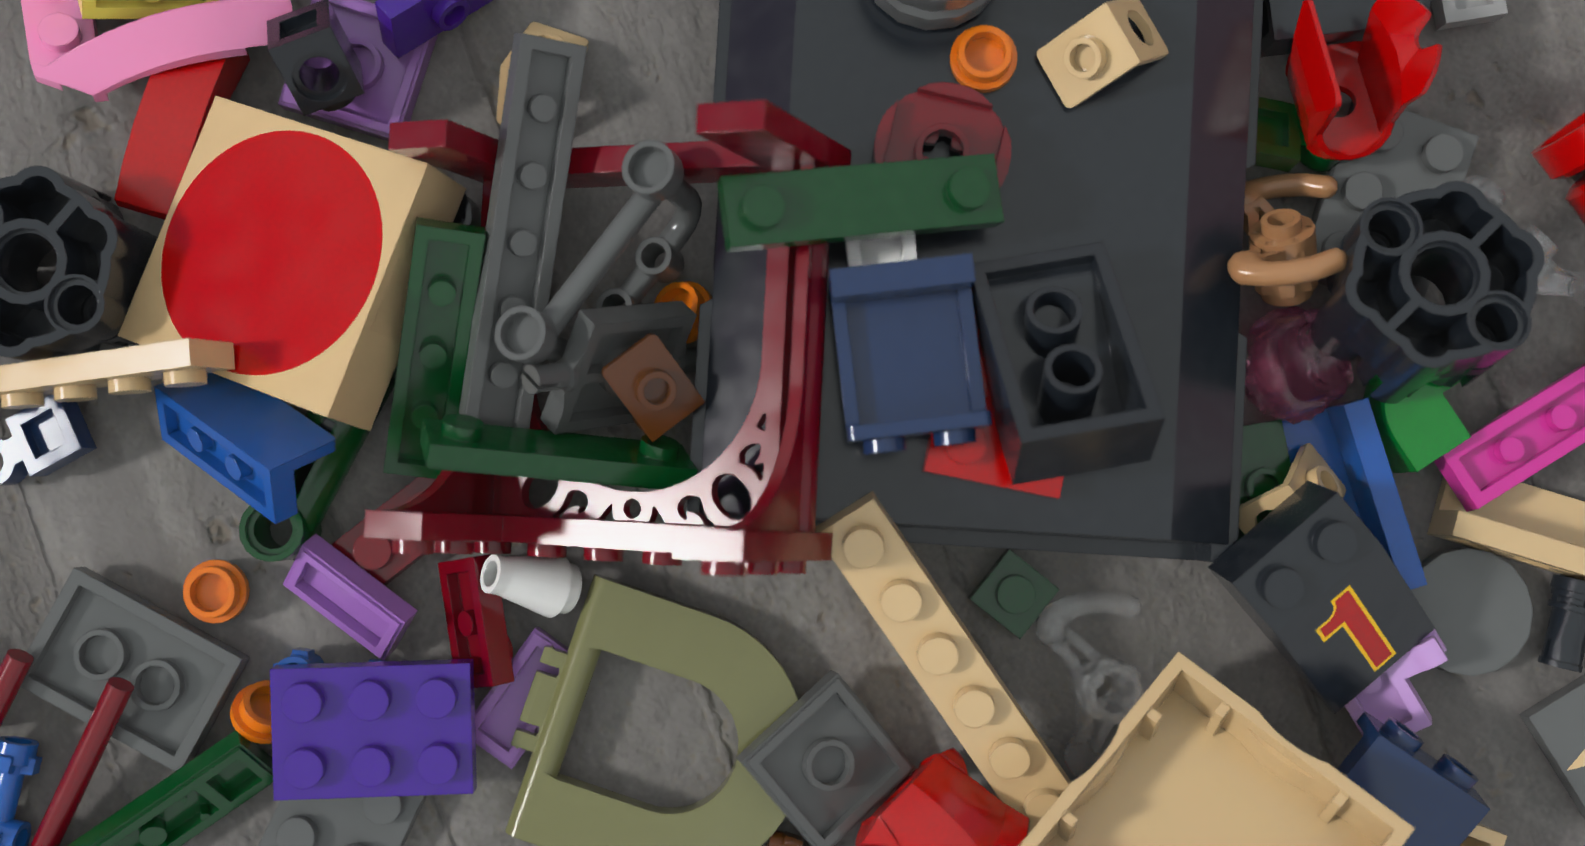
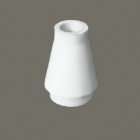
(532, 582)

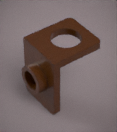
(652, 386)

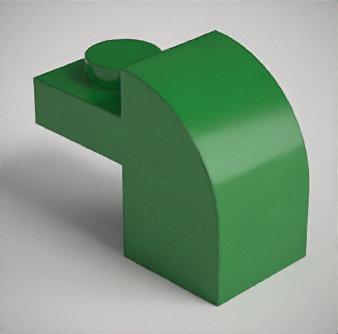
(1417, 427)

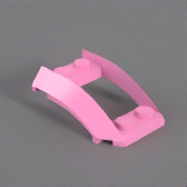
(72, 54)

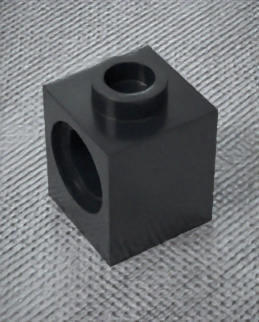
(310, 34)

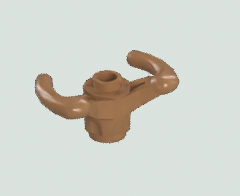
(1283, 242)

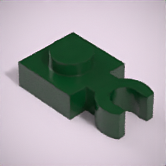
(1281, 139)

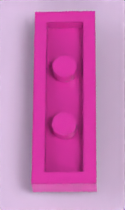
(1518, 442)

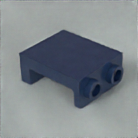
(908, 352)
(1423, 791)

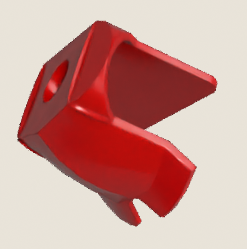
(1377, 74)
(943, 808)

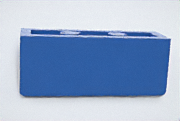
(242, 440)
(1355, 452)

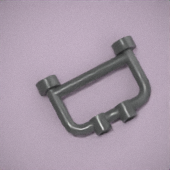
(653, 175)

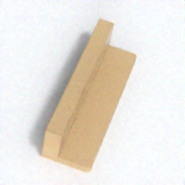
(1518, 525)

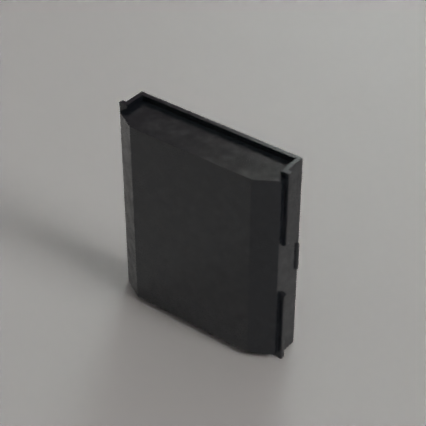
(1138, 165)

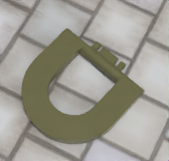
(674, 639)

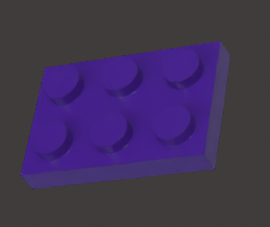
(373, 729)

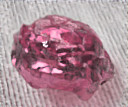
(1287, 371)

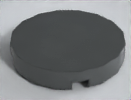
(1476, 609)

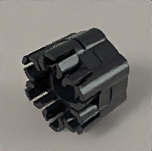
(1474, 259)
(95, 266)

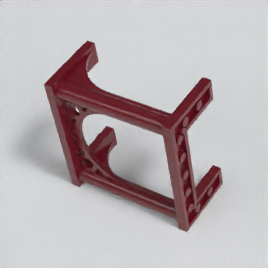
(778, 533)

